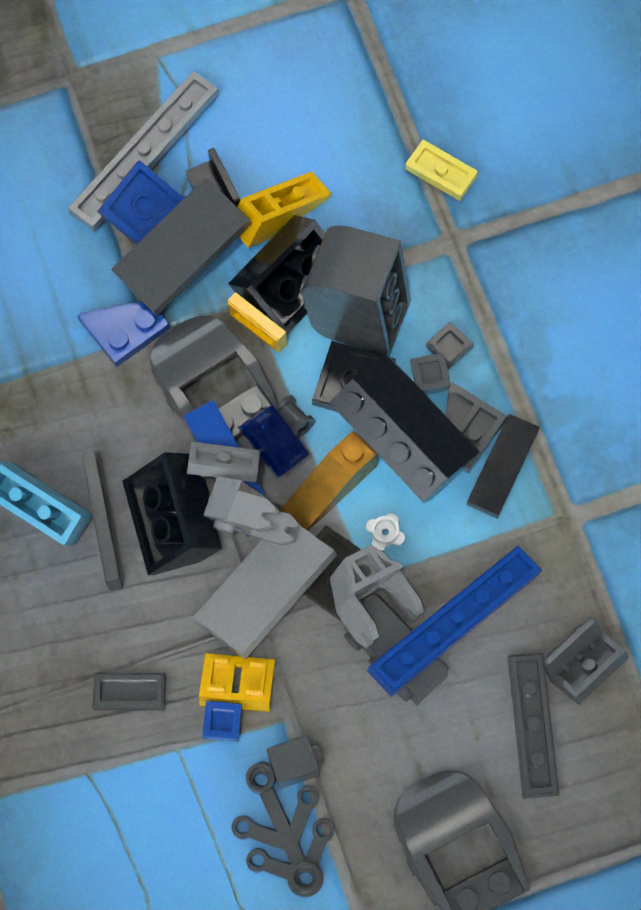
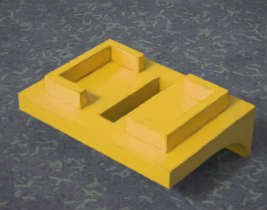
(254, 683)

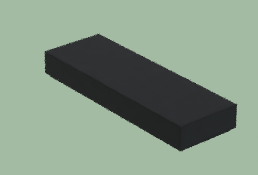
(503, 466)

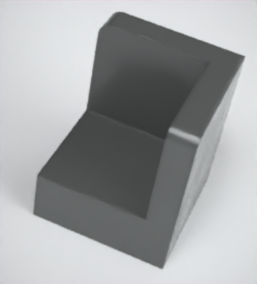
(431, 373)

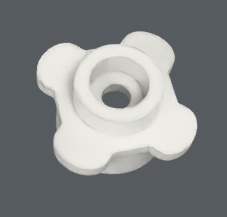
(389, 523)

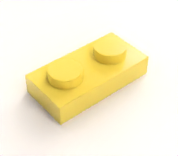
(441, 170)

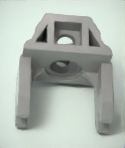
(241, 508)
(363, 576)

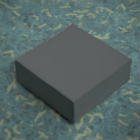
(451, 342)

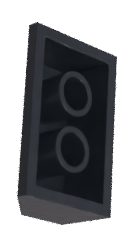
(276, 272)
(169, 514)

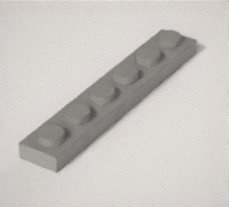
(146, 145)

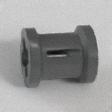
(294, 416)

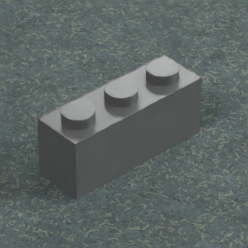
(390, 632)

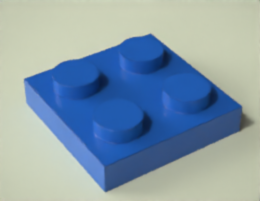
(139, 202)

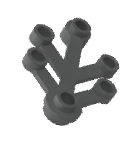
(286, 836)

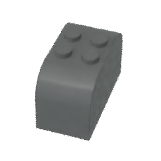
(357, 289)

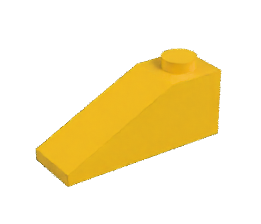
(278, 204)

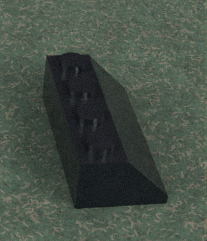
(404, 427)

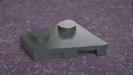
(474, 419)

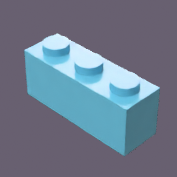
(41, 505)

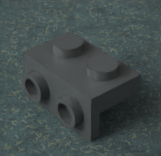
(584, 661)

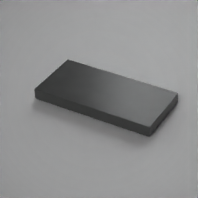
(181, 246)

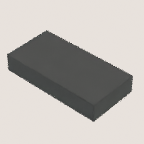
(129, 691)

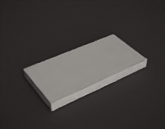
(263, 590)

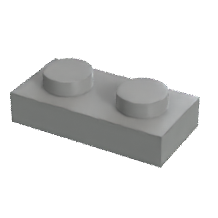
(223, 461)

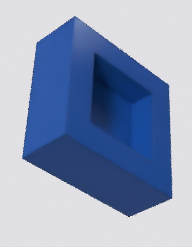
(222, 721)

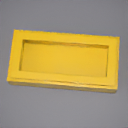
(257, 322)

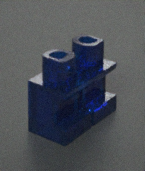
(279, 444)

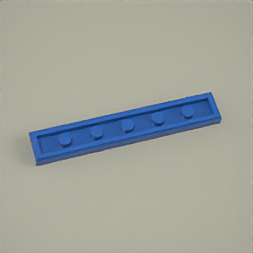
(453, 621)

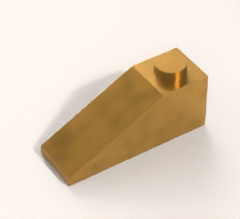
(331, 480)

